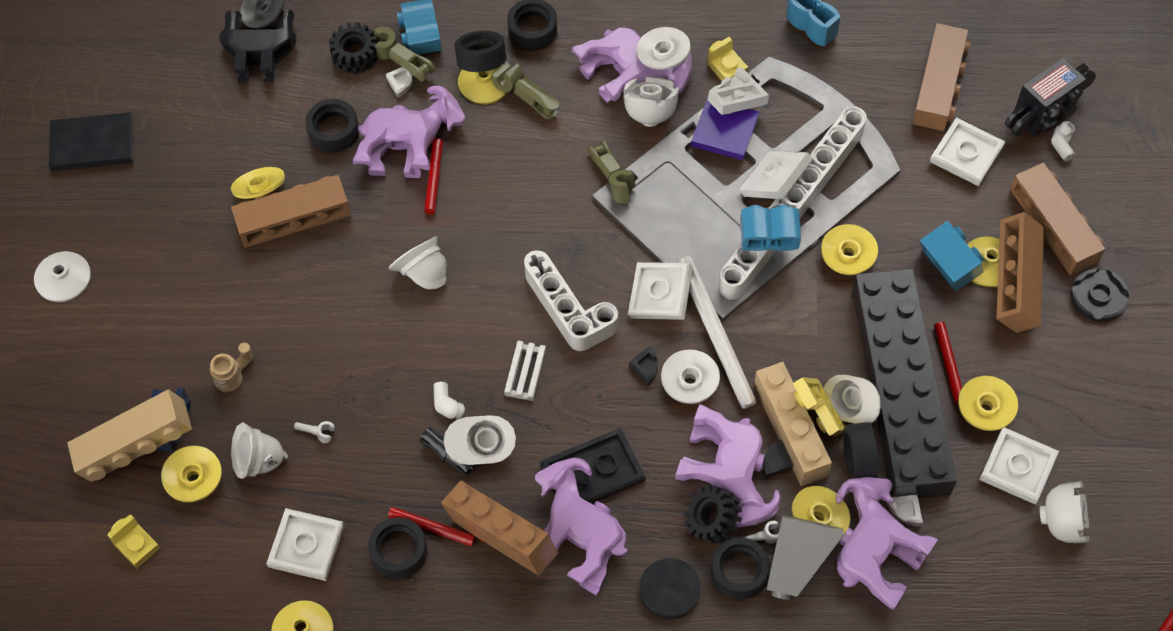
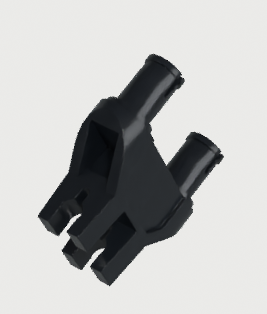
(257, 46)

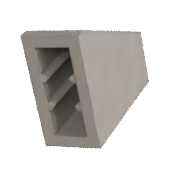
(799, 554)

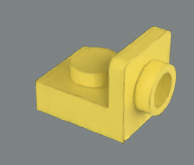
(724, 60)
(132, 541)

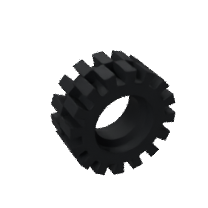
(350, 36)
(725, 519)

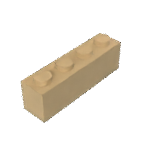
(792, 424)
(129, 436)

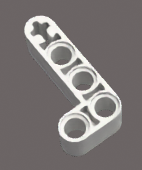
(563, 299)

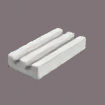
(530, 349)

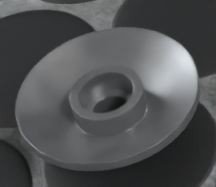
(260, 13)

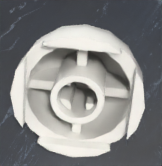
(650, 100)
(1066, 513)

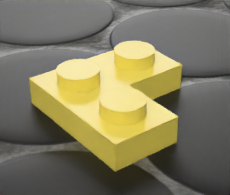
(813, 396)

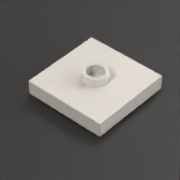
(967, 151)
(775, 174)
(660, 291)
(1019, 465)
(305, 544)

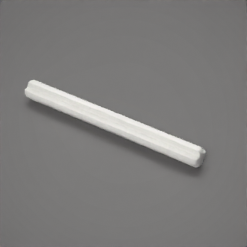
(719, 338)

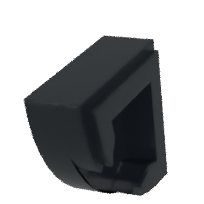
(645, 365)
(776, 460)

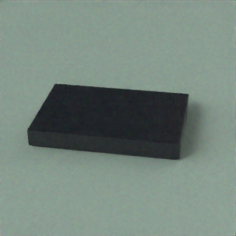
(91, 141)
(611, 464)

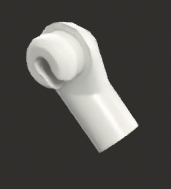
(1061, 139)
(445, 404)

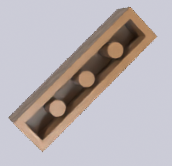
(940, 77)
(291, 210)
(1064, 226)
(1020, 272)
(500, 528)

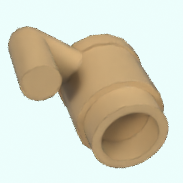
(227, 371)

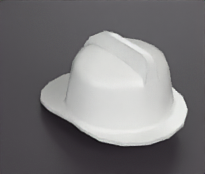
(853, 398)
(479, 440)

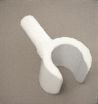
(317, 430)
(765, 534)

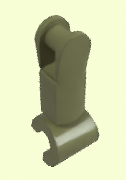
(389, 49)
(513, 77)
(619, 179)

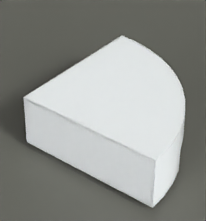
(400, 81)
(906, 510)

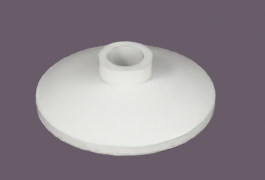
(663, 48)
(66, 285)
(692, 365)

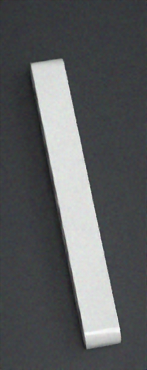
(802, 192)

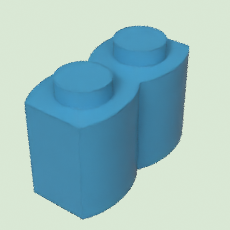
(815, 18)
(420, 27)
(770, 228)

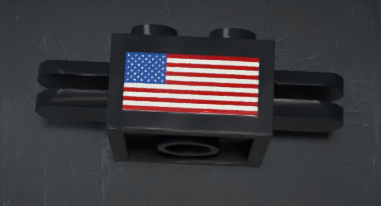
(1049, 98)

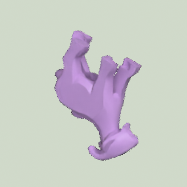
(619, 49)
(406, 130)
(734, 463)
(581, 523)
(875, 538)

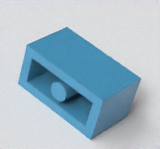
(952, 255)

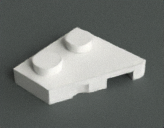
(737, 93)

